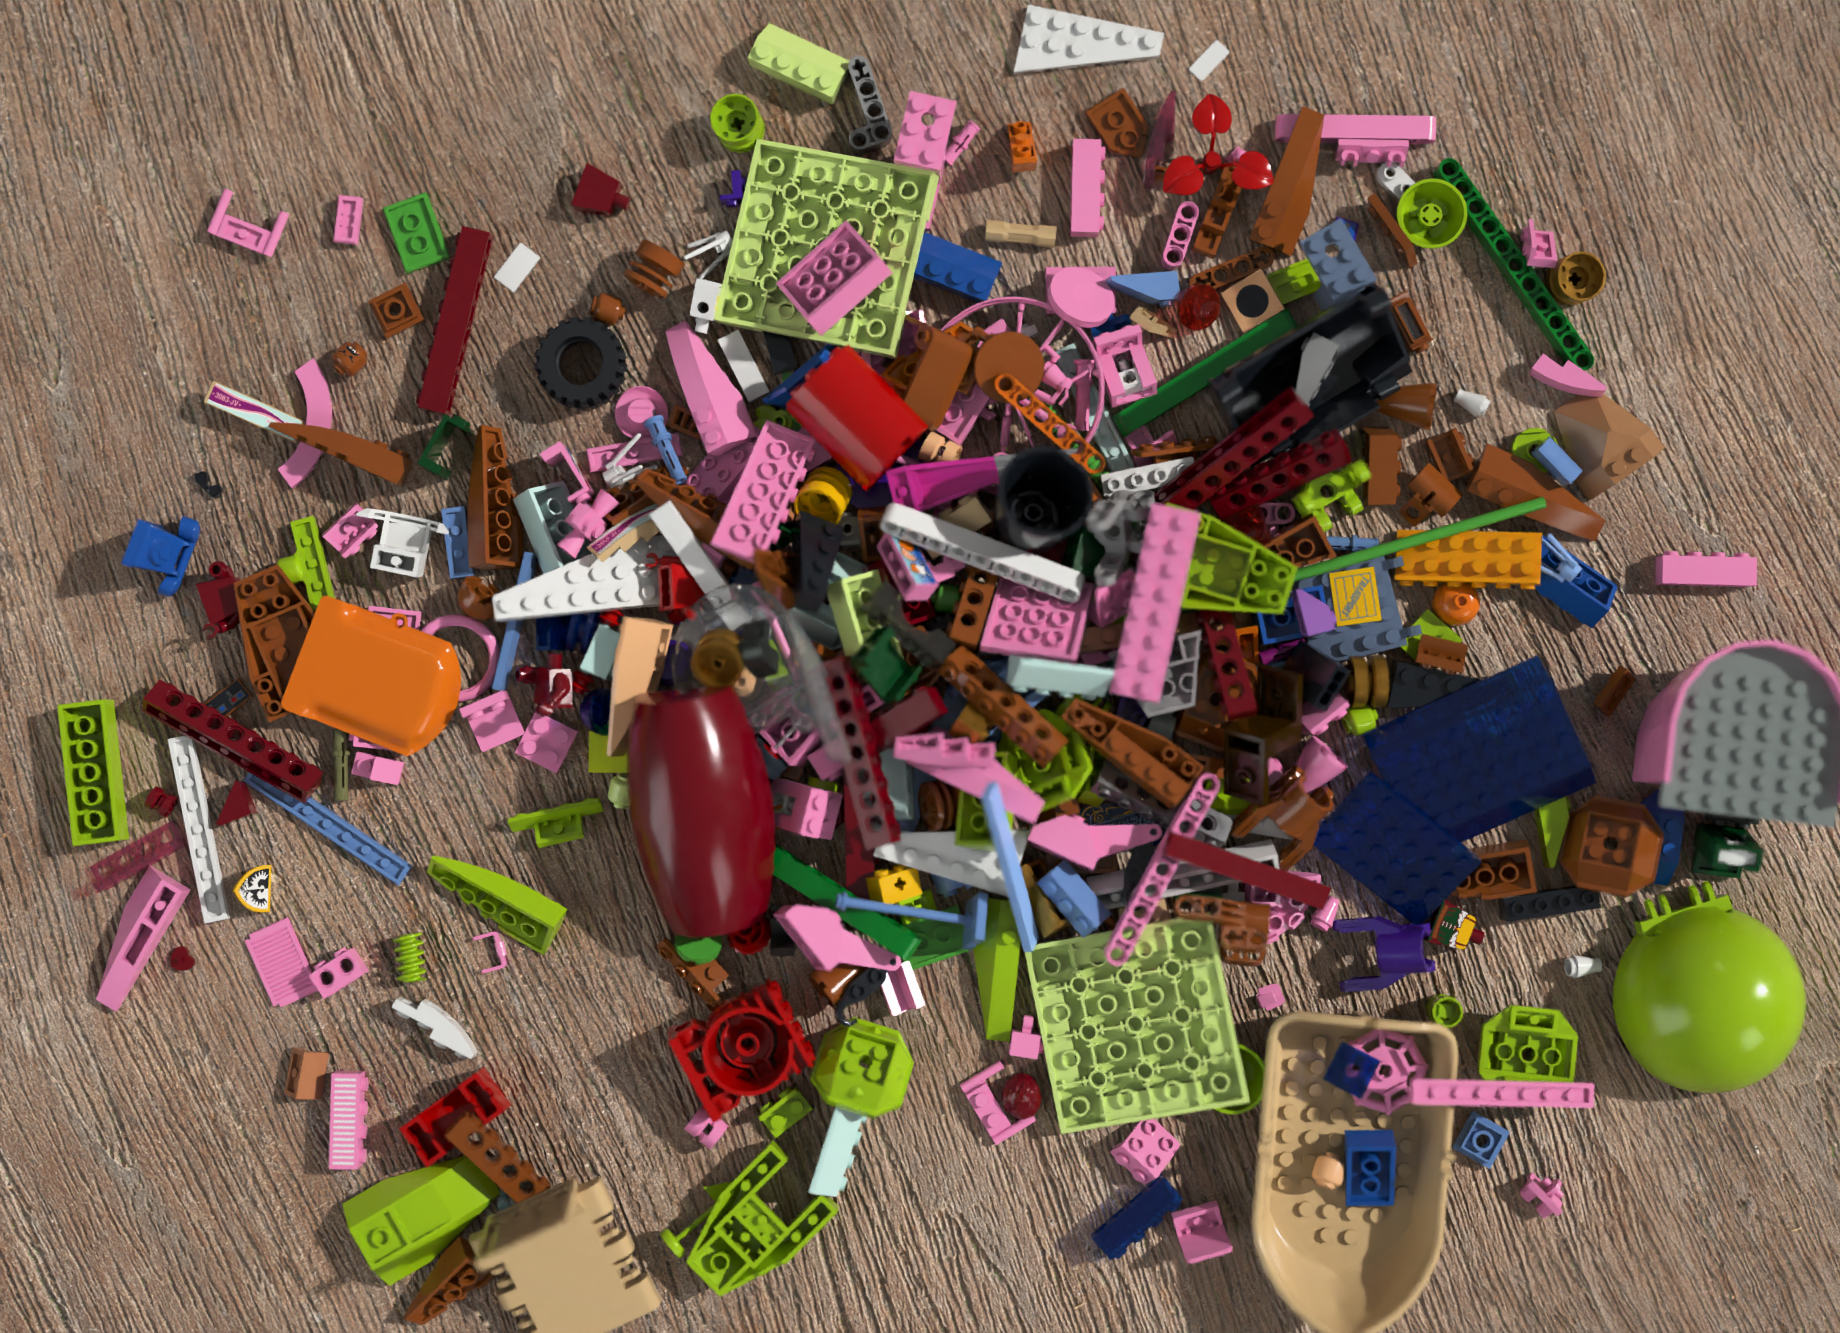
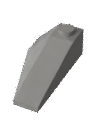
(1316, 363)

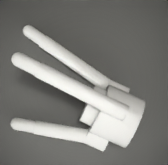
(720, 242)
(616, 475)

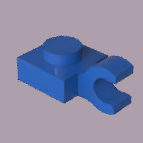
(1111, 325)

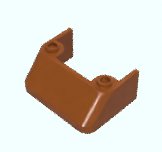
(936, 373)

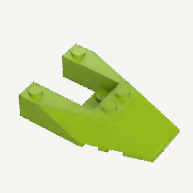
(745, 1235)

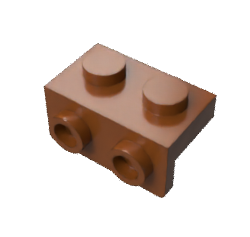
(1450, 454)
(1441, 653)

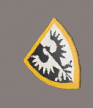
(254, 889)

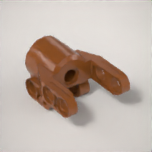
(1292, 813)
(1237, 925)

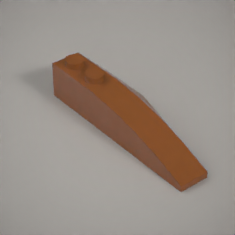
(353, 450)
(1513, 480)
(698, 511)
(492, 520)

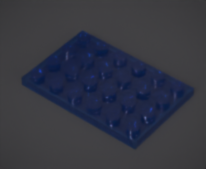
(1394, 849)

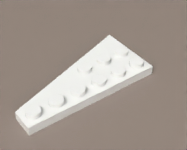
(1071, 40)
(938, 855)

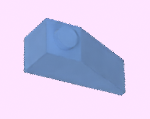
(1151, 288)

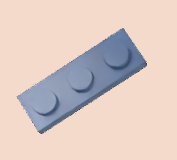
(457, 542)

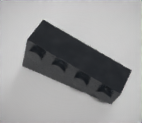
(815, 553)
(1418, 686)

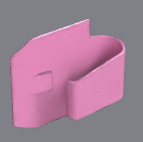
(1270, 997)

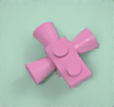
(587, 523)

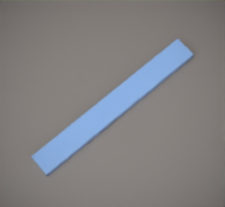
(1010, 866)

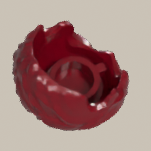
(1021, 1096)

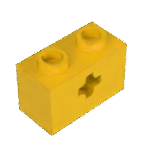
(894, 885)

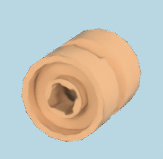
(935, 445)

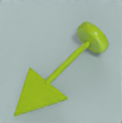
(674, 1241)

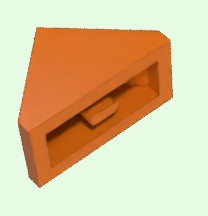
(1249, 643)

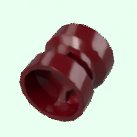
(161, 801)

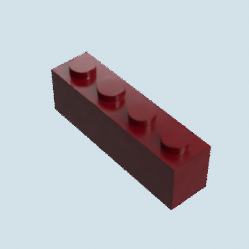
(906, 717)

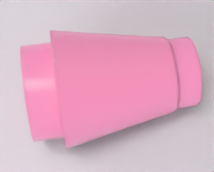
(1324, 918)

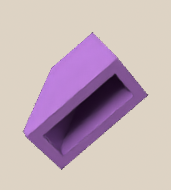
(1312, 614)

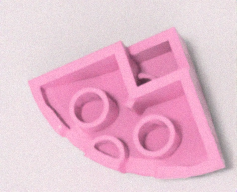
(1284, 912)

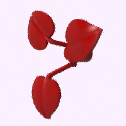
(1185, 178)

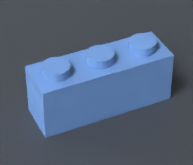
(1074, 898)

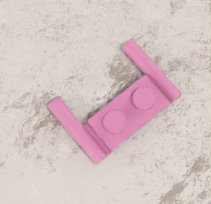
(243, 232)
(988, 1107)

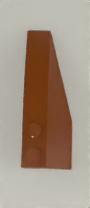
(1290, 195)
(1502, 873)

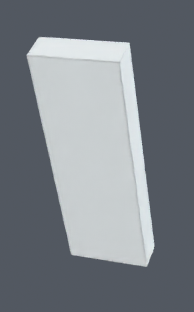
(743, 366)

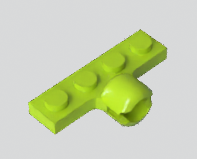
(308, 562)

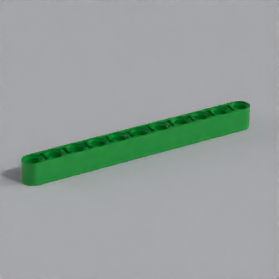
(1524, 273)

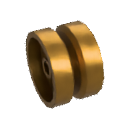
(718, 658)
(1367, 681)

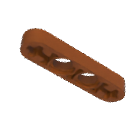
(1230, 268)

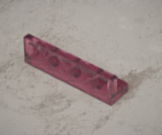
(138, 864)

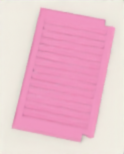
(281, 963)

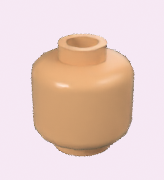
(1328, 1171)

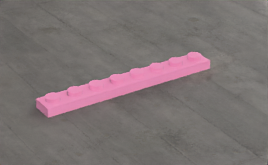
(1501, 1093)

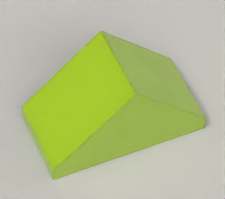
(922, 901)

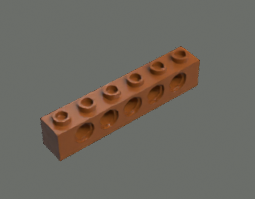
(982, 593)
(1003, 706)
(493, 1166)

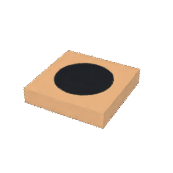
(1253, 301)

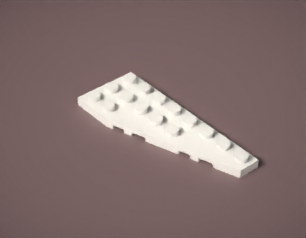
(588, 585)

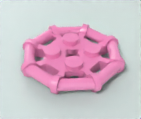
(1397, 1074)

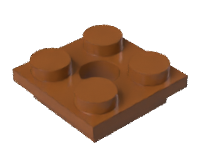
(408, 317)

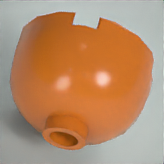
(1455, 604)

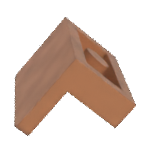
(306, 1074)

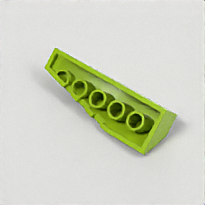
(515, 907)
(997, 969)

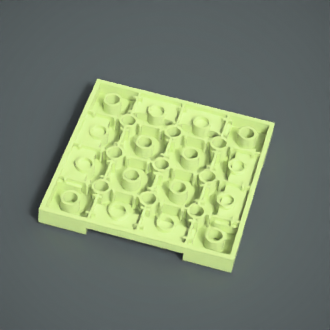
(794, 204)
(1140, 1033)

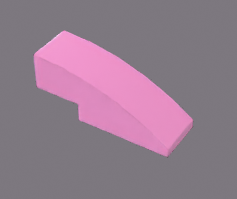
(1566, 378)

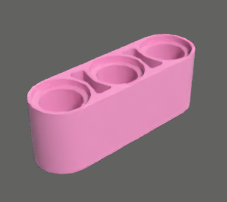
(1183, 225)

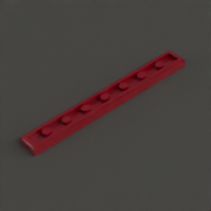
(1245, 869)

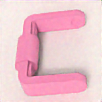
(500, 949)

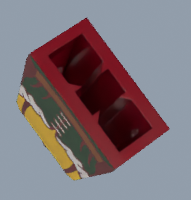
(1453, 927)

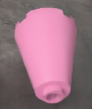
(1319, 764)

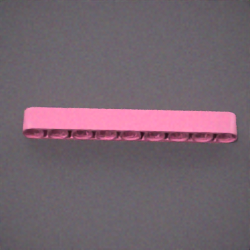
(1150, 875)

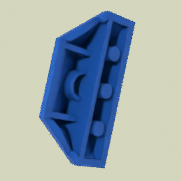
(781, 394)
(1671, 823)

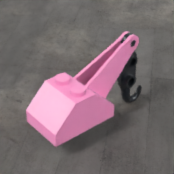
(1083, 845)
(827, 943)

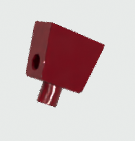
(599, 193)

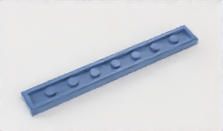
(337, 830)

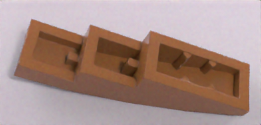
(1217, 215)

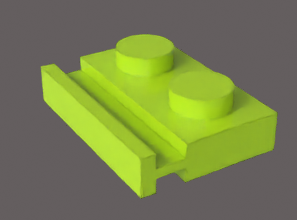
(1294, 281)

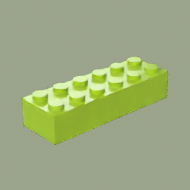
(93, 772)

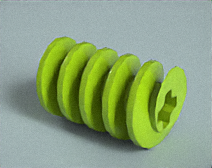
(409, 957)

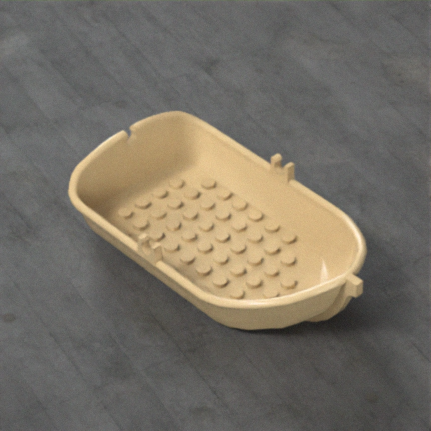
(1332, 1260)

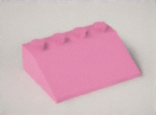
(833, 278)

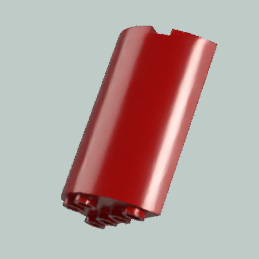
(855, 416)

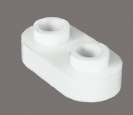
(1394, 184)

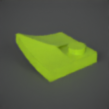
(1430, 625)

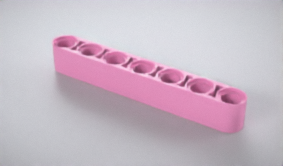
(1375, 127)

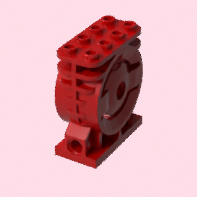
(790, 1053)

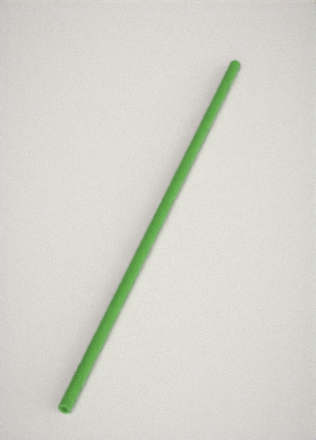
(1414, 540)

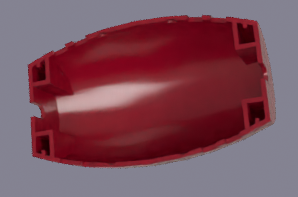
(701, 809)

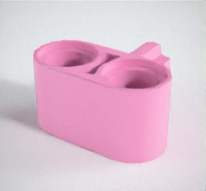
(1271, 516)

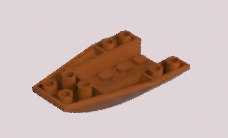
(273, 632)

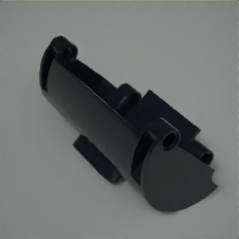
(1364, 372)

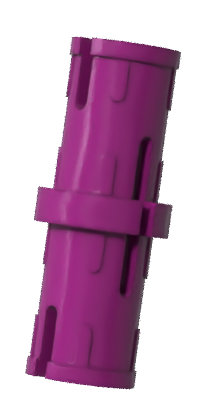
(1278, 652)

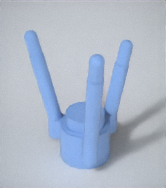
(1568, 568)

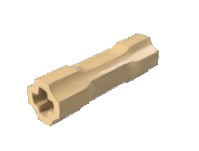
(1018, 233)

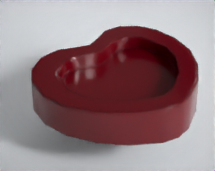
(181, 959)

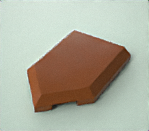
(1119, 124)

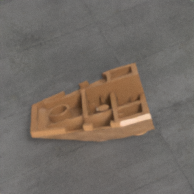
(1603, 441)

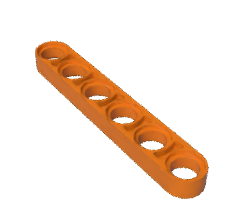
(1052, 420)

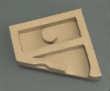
(1152, 322)

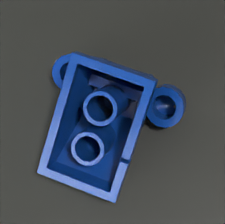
(160, 551)

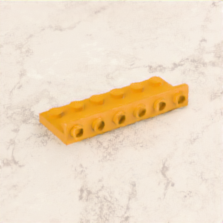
(1473, 559)

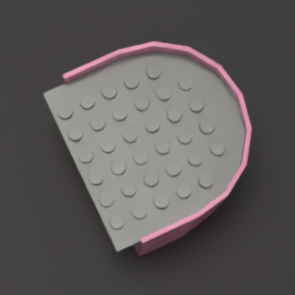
(1746, 736)

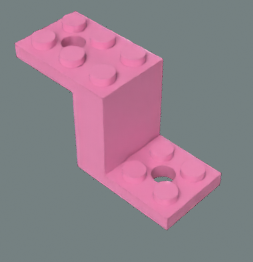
(925, 145)

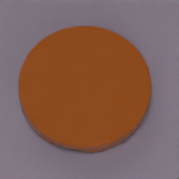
(1010, 354)

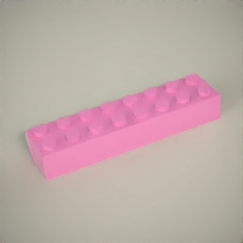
(1155, 602)

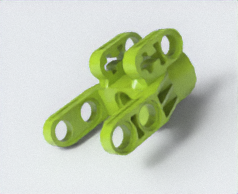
(1341, 486)

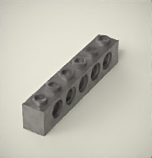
(1105, 787)

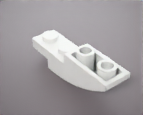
(445, 1028)

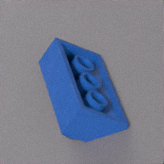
(956, 269)
(1585, 597)

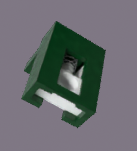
(1725, 851)

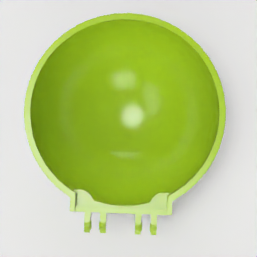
(1707, 995)

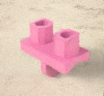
(1548, 1193)

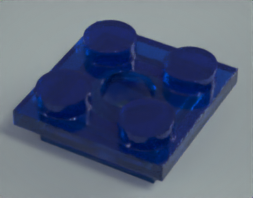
(1342, 1058)

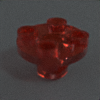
(1198, 306)

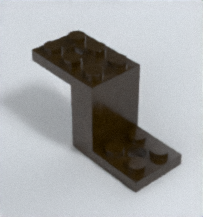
(1259, 737)

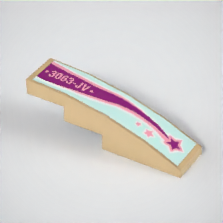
(248, 408)
(625, 534)

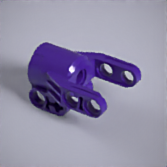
(1397, 951)

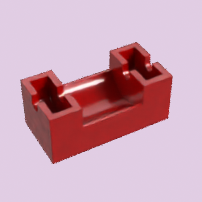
(428, 1128)

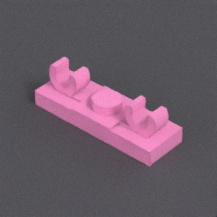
(1371, 151)

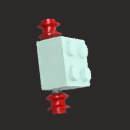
(601, 653)

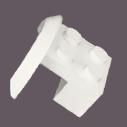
(402, 542)

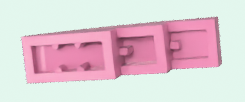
(937, 751)

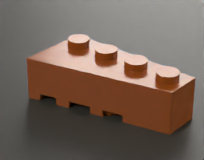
(1301, 542)

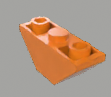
(1021, 147)

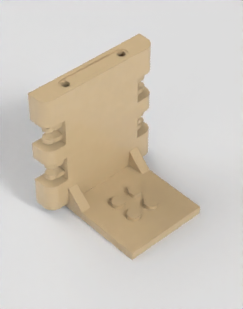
(563, 1262)

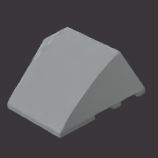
(1180, 679)

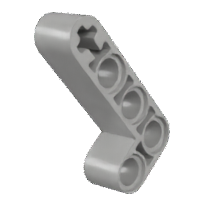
(867, 103)

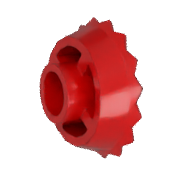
(751, 939)

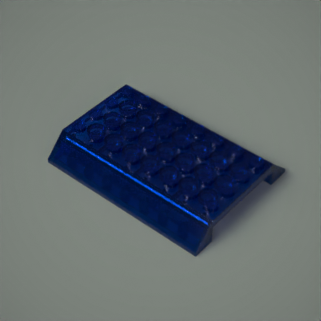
(1484, 752)

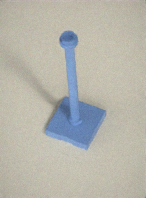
(973, 920)

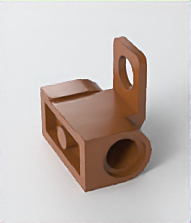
(1431, 493)

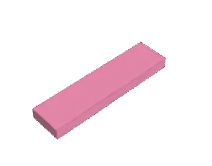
(639, 453)

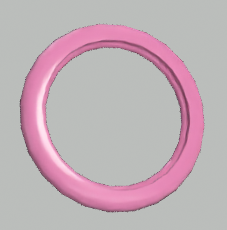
(489, 639)

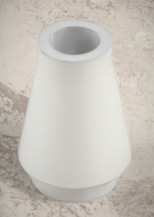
(1473, 403)
(1580, 966)

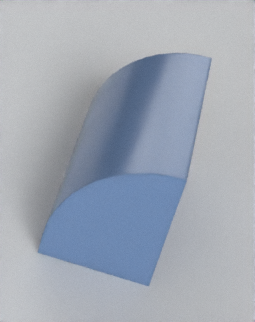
(1556, 461)

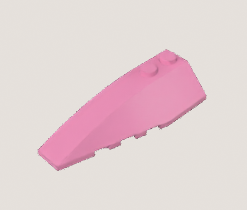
(973, 780)

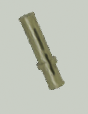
(340, 764)

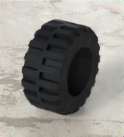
(563, 338)

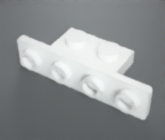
(1144, 477)

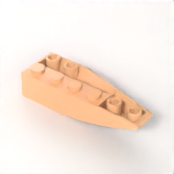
(636, 671)

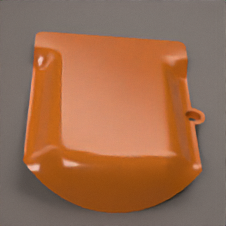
(374, 677)

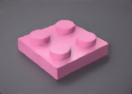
(546, 742)

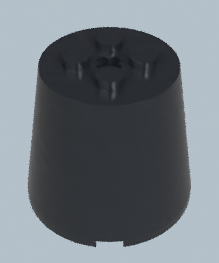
(1041, 499)

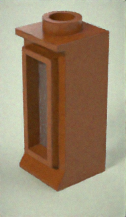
(1409, 323)

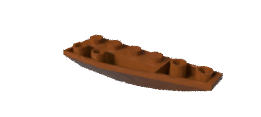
(1137, 752)

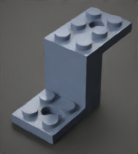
(1338, 274)

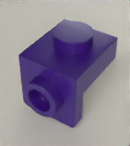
(738, 186)

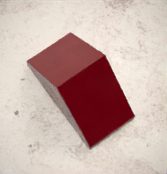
(238, 804)

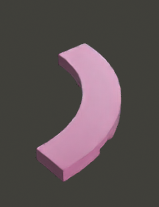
(318, 414)

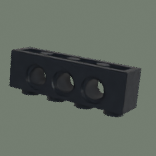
(1547, 903)

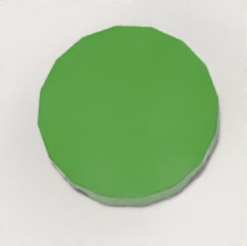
(698, 949)

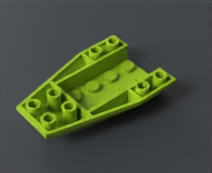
(1235, 572)
(417, 1214)

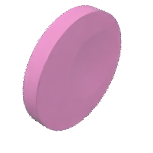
(1081, 297)

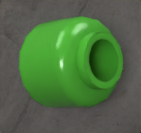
(945, 598)

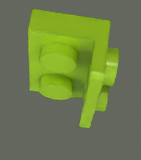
(785, 1111)

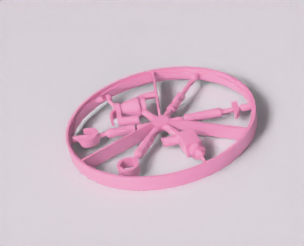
(1052, 375)

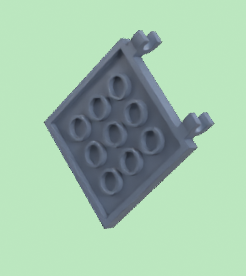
(1363, 637)

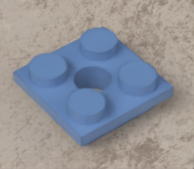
(1475, 1126)

